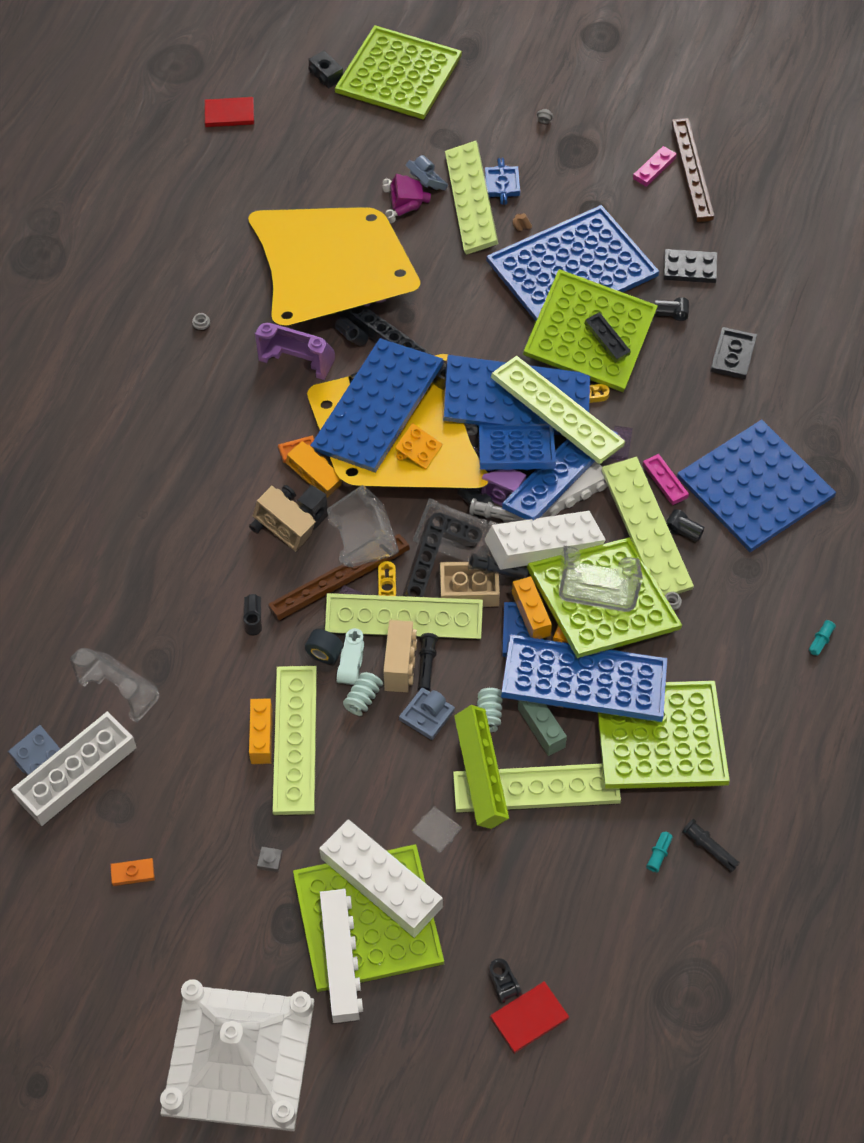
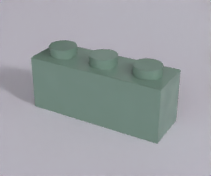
(543, 726)

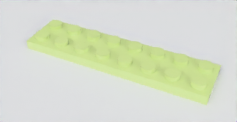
(471, 197)
(558, 409)
(646, 525)
(429, 615)
(295, 741)
(544, 787)

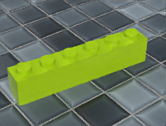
(481, 767)

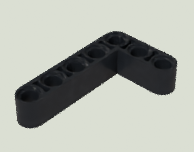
(431, 550)

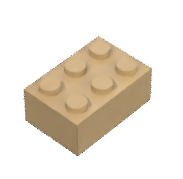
(284, 518)
(462, 583)
(400, 656)

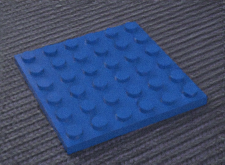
(756, 485)

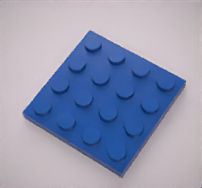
(517, 447)

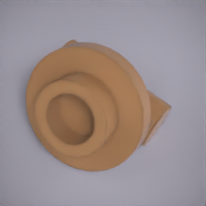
(521, 222)

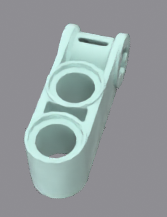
(351, 657)

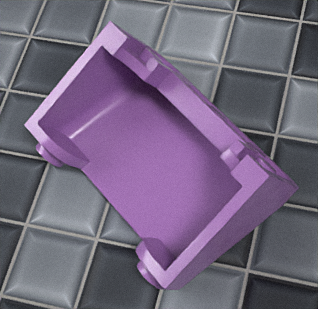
(276, 339)

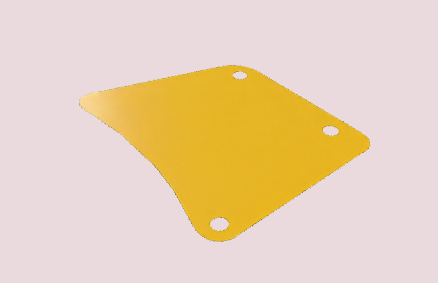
(330, 260)
(453, 465)

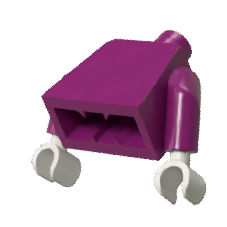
(405, 195)

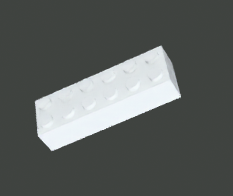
(530, 541)
(74, 768)
(381, 878)

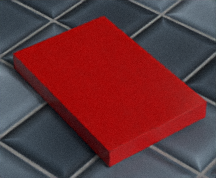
(229, 112)
(529, 1017)

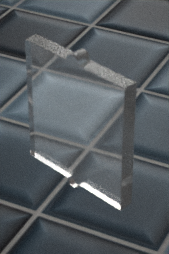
(437, 829)

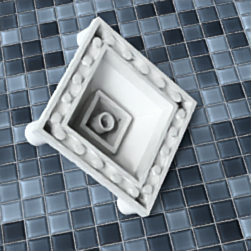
(238, 1057)

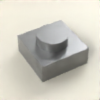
(269, 859)

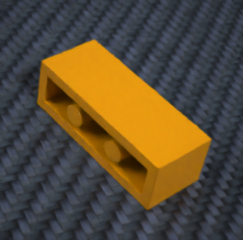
(313, 468)
(531, 608)
(260, 731)

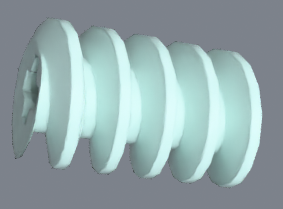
(362, 692)
(491, 701)

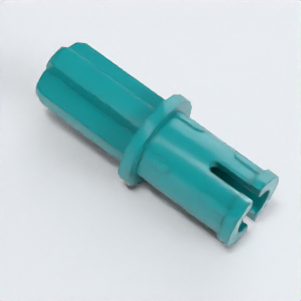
(822, 637)
(659, 852)

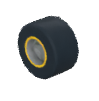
(323, 646)

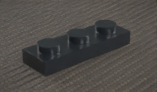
(607, 337)

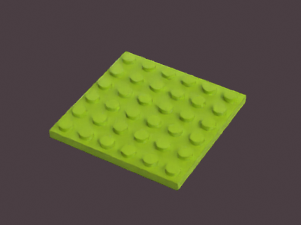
(398, 72)
(567, 343)
(597, 628)
(671, 753)
(381, 943)

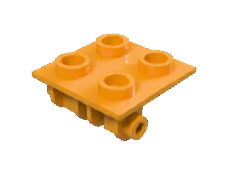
(418, 446)

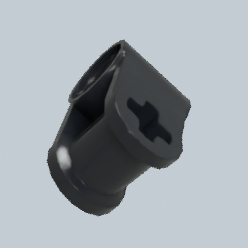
(504, 984)

